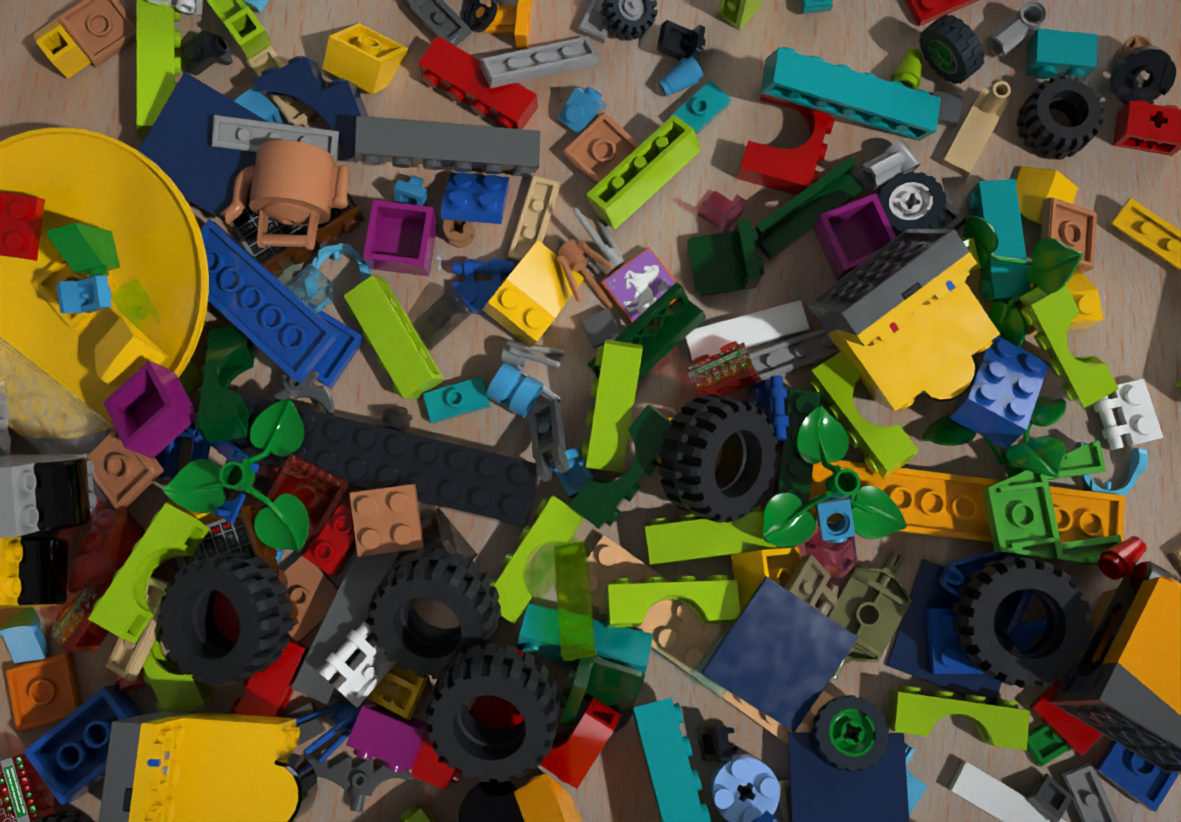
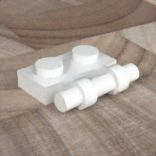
(1134, 412)
(364, 671)

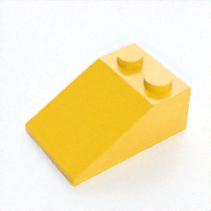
(532, 295)

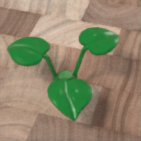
(1048, 269)
(1038, 455)
(200, 482)
(873, 511)

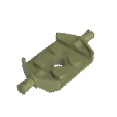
(885, 595)

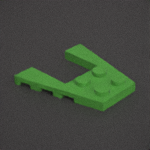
(1024, 514)

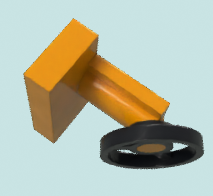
(502, 19)

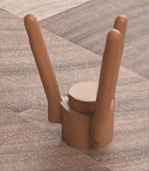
(574, 256)

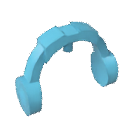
(328, 251)
(1137, 465)

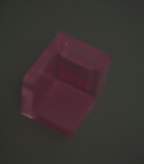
(722, 211)
(834, 557)

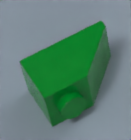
(86, 248)

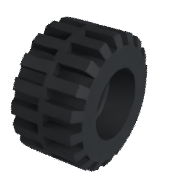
(1071, 98)

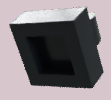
(715, 742)

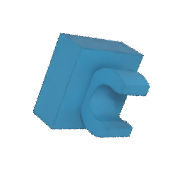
(411, 192)

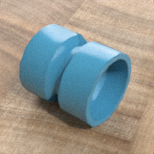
(512, 388)

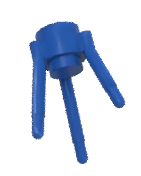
(343, 722)

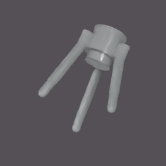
(610, 253)
(520, 354)

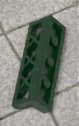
(801, 212)
(666, 332)

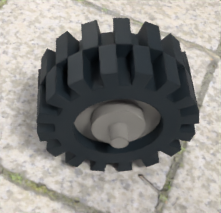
(629, 17)

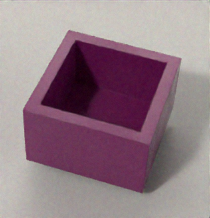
(853, 233)
(400, 238)
(150, 409)
(387, 737)

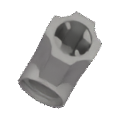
(1017, 28)
(893, 161)

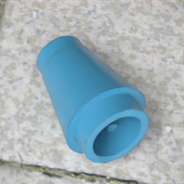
(681, 76)

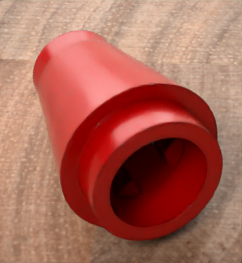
(1121, 559)

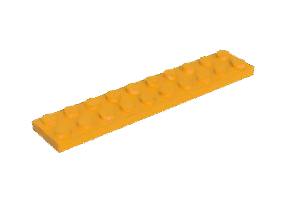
(956, 506)

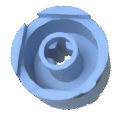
(739, 771)

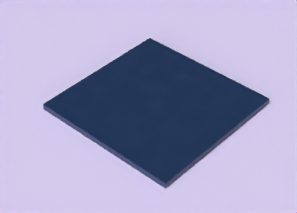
(183, 144)
(911, 644)
(779, 654)
(835, 795)

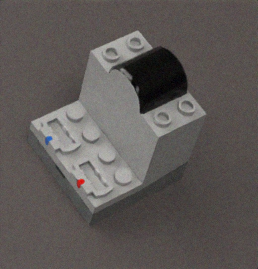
(42, 488)

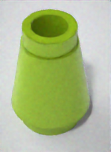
(909, 69)

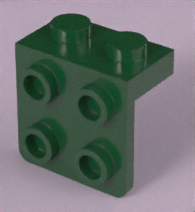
(725, 260)
(604, 680)

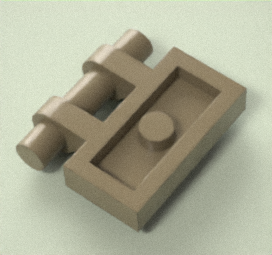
(810, 582)

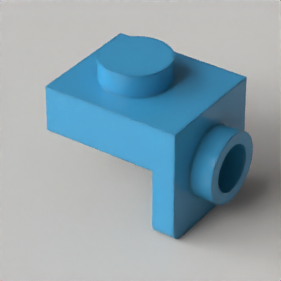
(581, 108)
(84, 295)

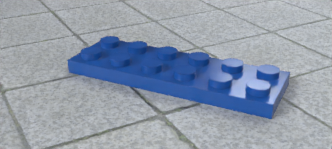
(264, 306)

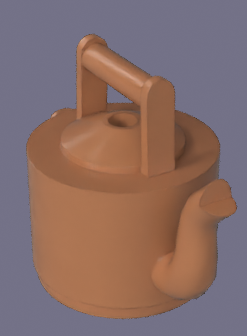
(292, 187)

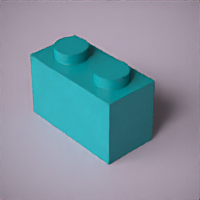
(1061, 54)

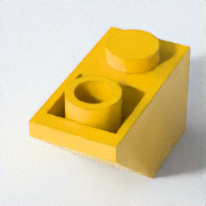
(61, 48)

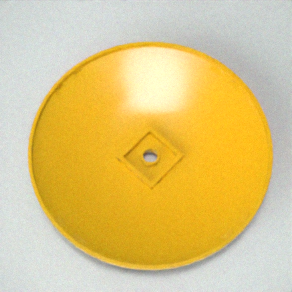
(156, 241)

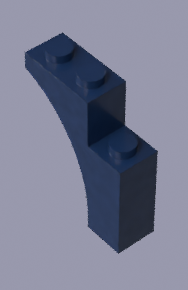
(336, 104)

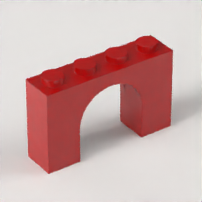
(788, 168)
(572, 750)

